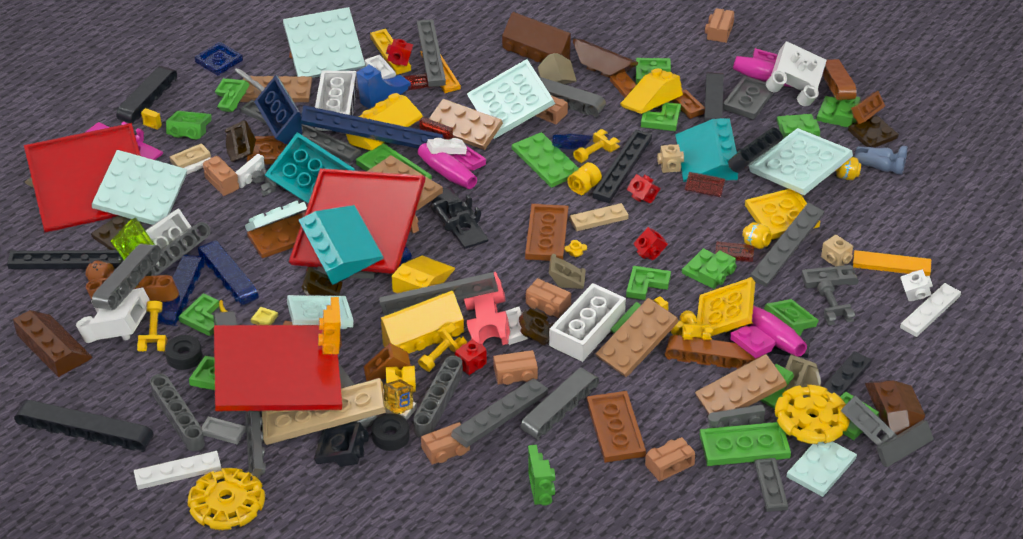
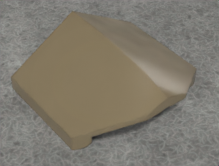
(557, 69)
(566, 274)
(804, 373)

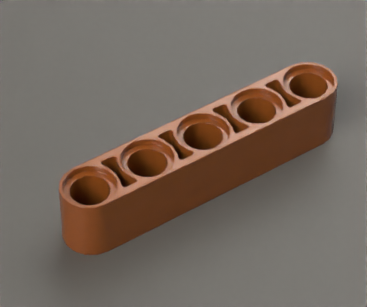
(839, 80)
(157, 288)
(707, 352)

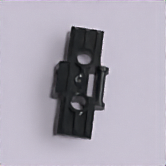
(461, 216)

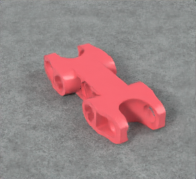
(488, 321)

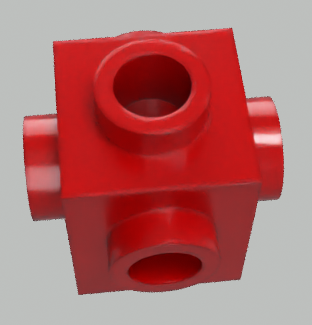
(399, 52)
(643, 188)
(650, 244)
(472, 355)

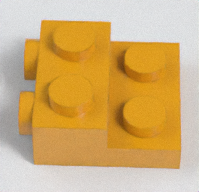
(330, 327)

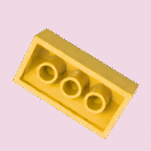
(394, 110)
(418, 324)

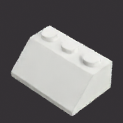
(168, 229)

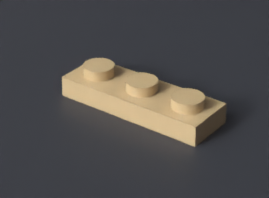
(599, 217)

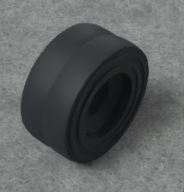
(183, 343)
(390, 422)

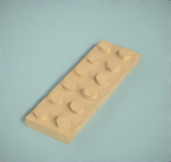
(357, 403)

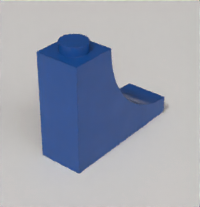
(375, 88)

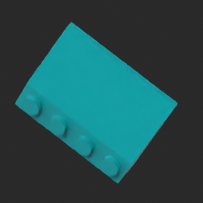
(708, 149)
(300, 164)
(341, 241)

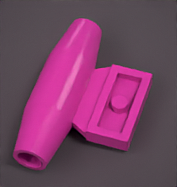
(758, 66)
(454, 166)
(766, 333)

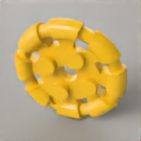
(813, 404)
(228, 507)

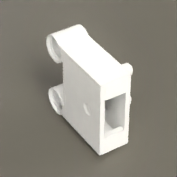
(798, 69)
(115, 322)

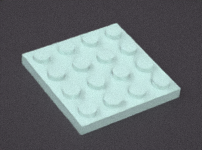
(323, 42)
(512, 96)
(800, 161)
(139, 188)

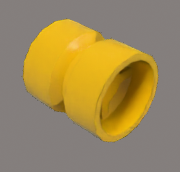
(584, 178)
(406, 374)

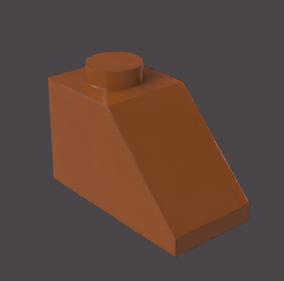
(388, 357)

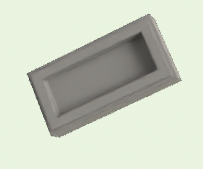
(223, 430)

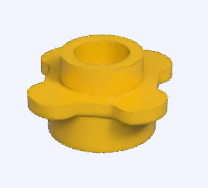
(575, 248)

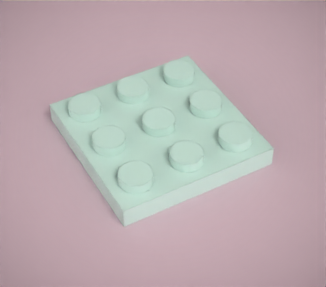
(308, 309)

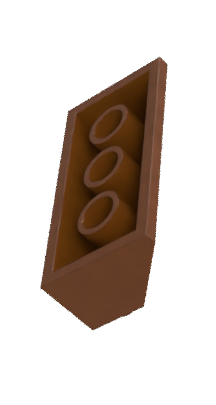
(534, 38)
(50, 342)

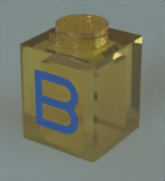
(398, 396)

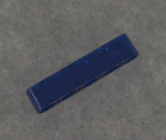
(229, 272)
(184, 278)

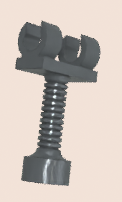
(269, 185)
(826, 289)

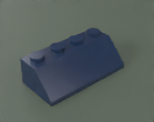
(279, 111)

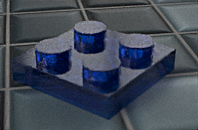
(218, 58)

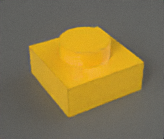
(151, 118)

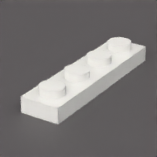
(930, 309)
(177, 470)

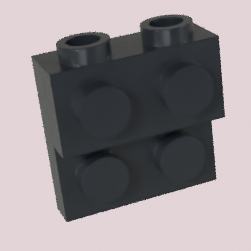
(342, 444)

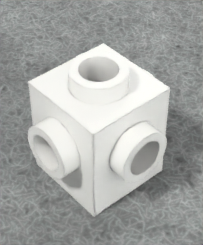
(916, 285)

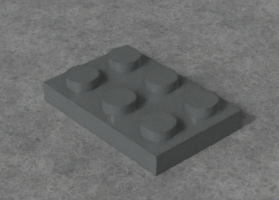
(748, 97)

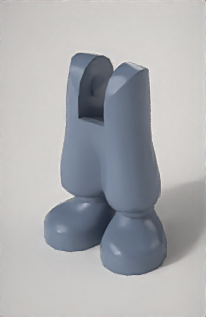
(882, 158)

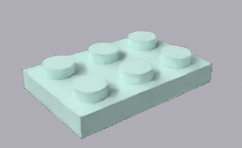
(275, 215)
(821, 466)

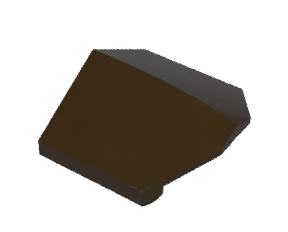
(239, 141)
(319, 284)

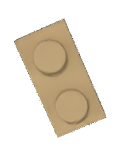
(190, 156)

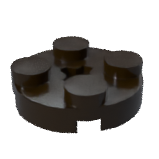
(535, 325)

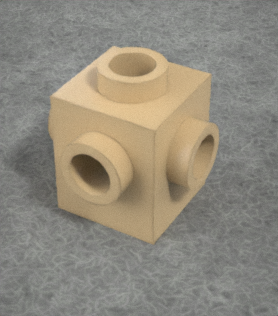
(668, 155)
(837, 251)

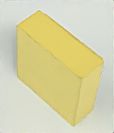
(264, 317)

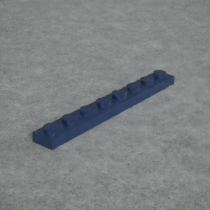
(365, 127)

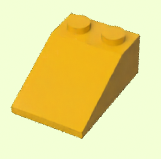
(653, 91)
(419, 274)

